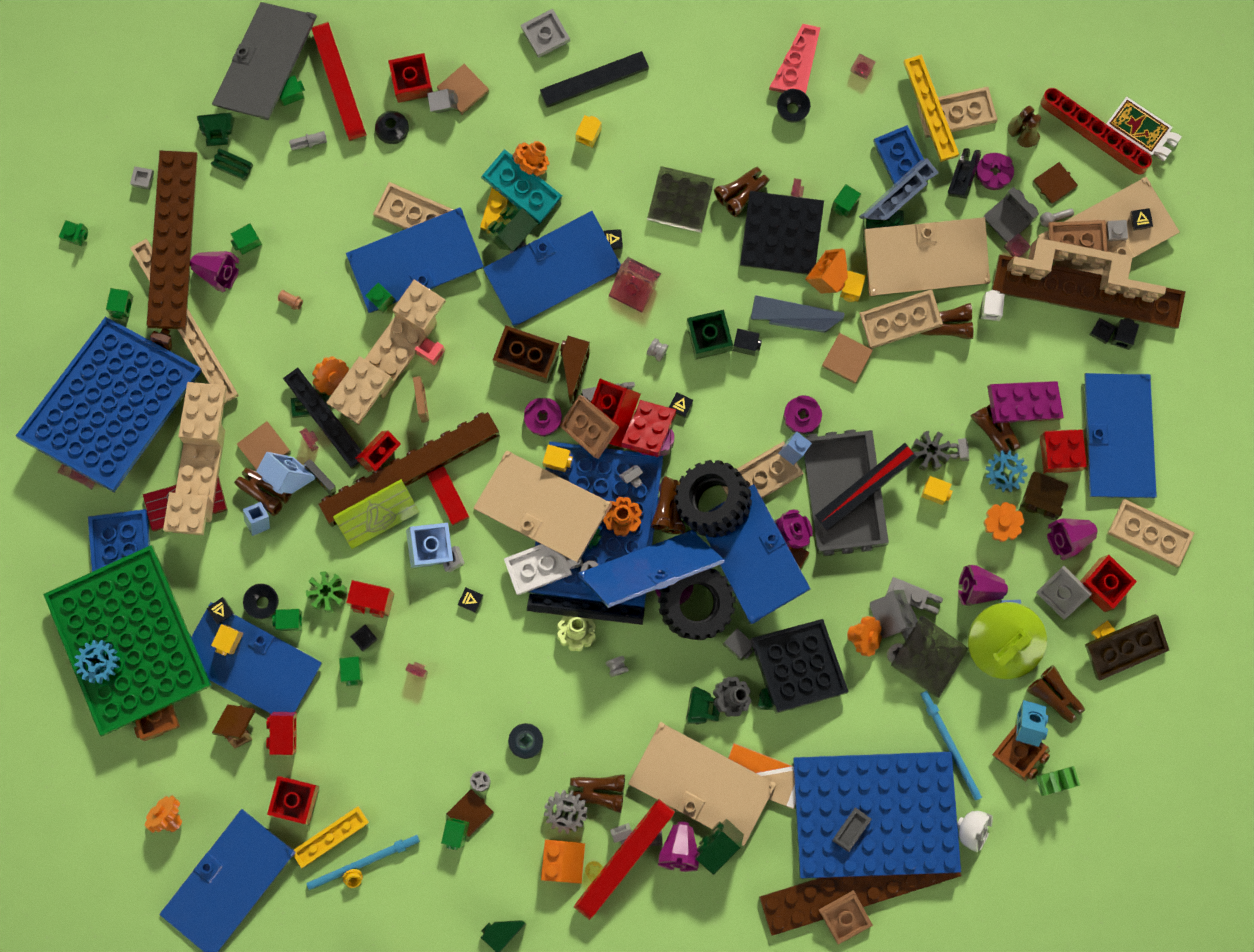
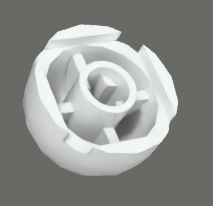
(974, 829)

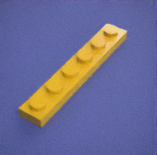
(931, 108)

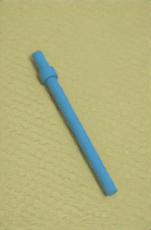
(932, 710)
(399, 846)

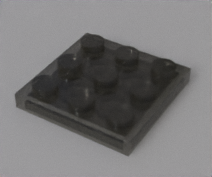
(680, 199)
(929, 656)

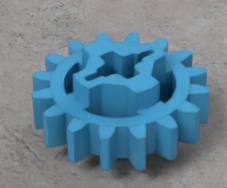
(997, 473)
(98, 654)

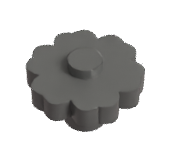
(732, 696)

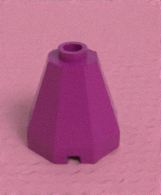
(216, 268)
(1070, 536)
(980, 586)
(679, 849)

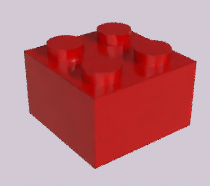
(410, 77)
(1063, 451)
(1107, 582)
(370, 598)
(293, 800)

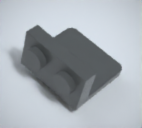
(1011, 215)
(893, 613)

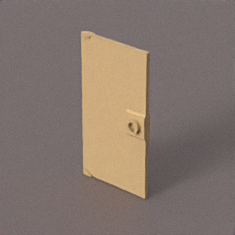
(1118, 207)
(927, 256)
(542, 506)
(701, 781)

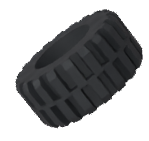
(697, 482)
(719, 616)

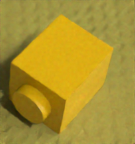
(588, 131)
(853, 287)
(557, 458)
(937, 490)
(226, 640)

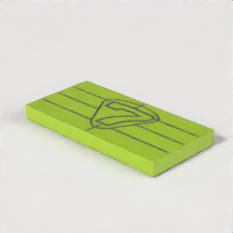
(376, 514)

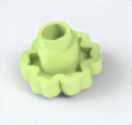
(576, 632)

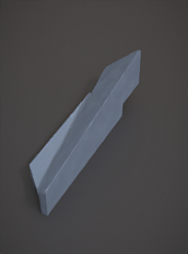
(901, 191)
(794, 315)

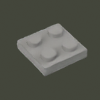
(545, 33)
(1064, 592)

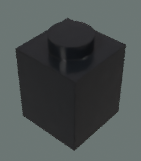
(1125, 333)
(746, 342)

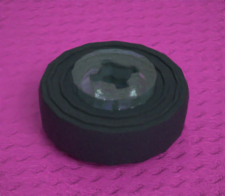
(531, 743)

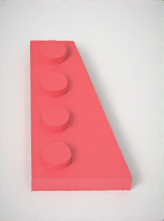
(798, 61)

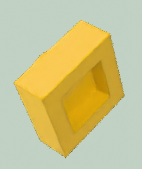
(1103, 630)

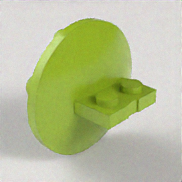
(1007, 640)

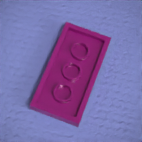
(1025, 402)

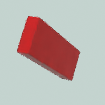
(448, 496)

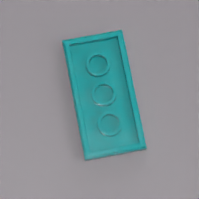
(521, 188)

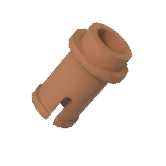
(291, 300)

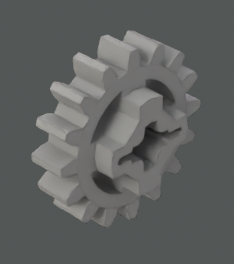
(567, 803)

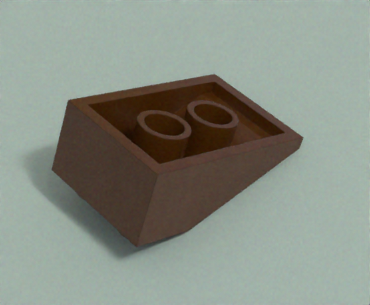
(575, 357)

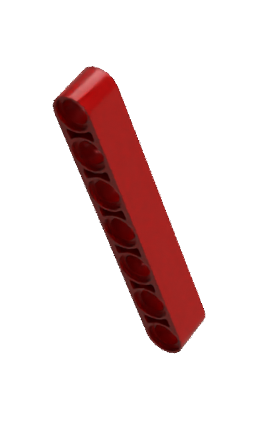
(338, 81)
(1105, 131)
(624, 859)

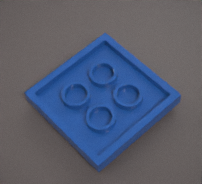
(117, 536)

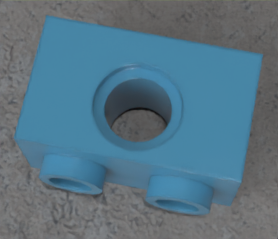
(1031, 723)

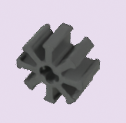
(933, 445)

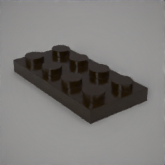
(1127, 647)

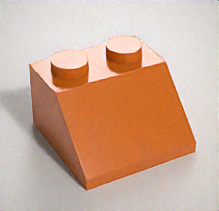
(829, 272)
(563, 861)

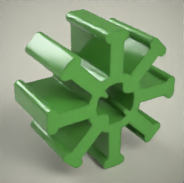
(322, 588)
(1057, 781)

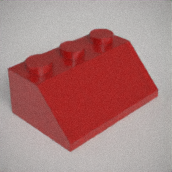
(617, 404)

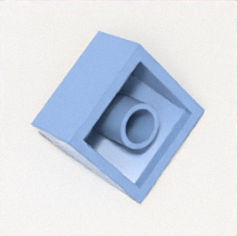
(284, 473)
(429, 545)

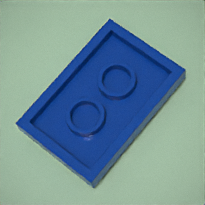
(898, 152)

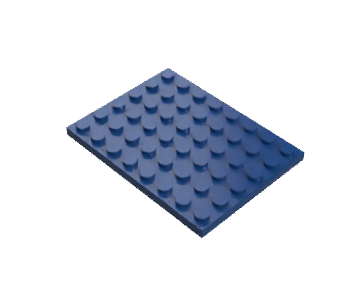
(109, 404)
(603, 480)
(908, 806)

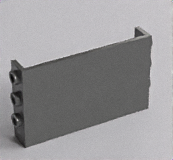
(831, 468)

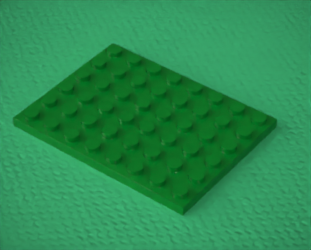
(140, 618)

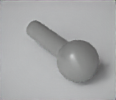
(1048, 217)

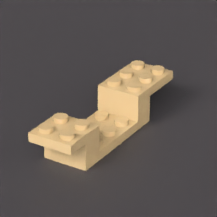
(1114, 274)
(390, 355)
(200, 459)

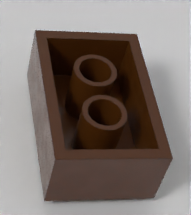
(526, 354)

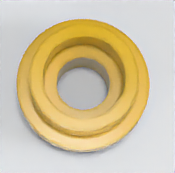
(352, 878)

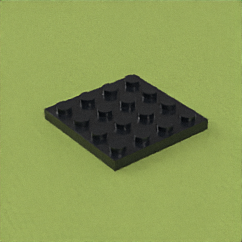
(781, 232)
(799, 666)

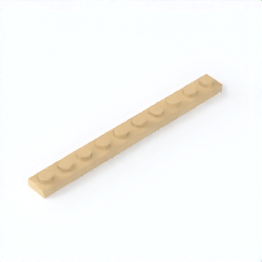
(192, 335)

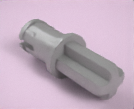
(308, 140)

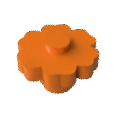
(531, 158)
(329, 374)
(623, 517)
(1003, 522)
(866, 636)
(164, 815)

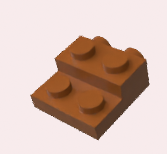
(156, 724)
(1021, 757)

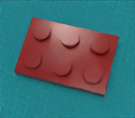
(649, 428)

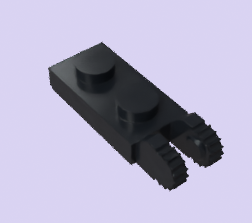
(964, 174)

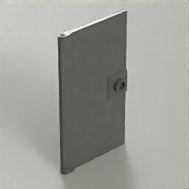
(264, 60)

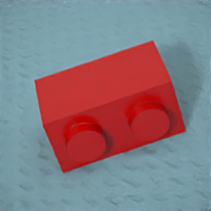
(378, 451)
(282, 733)

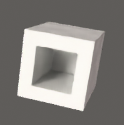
(992, 305)

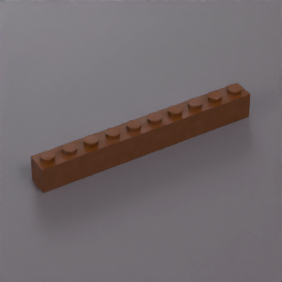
(414, 465)

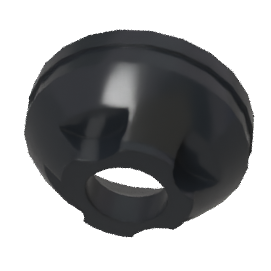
(796, 97)
(395, 134)
(251, 599)

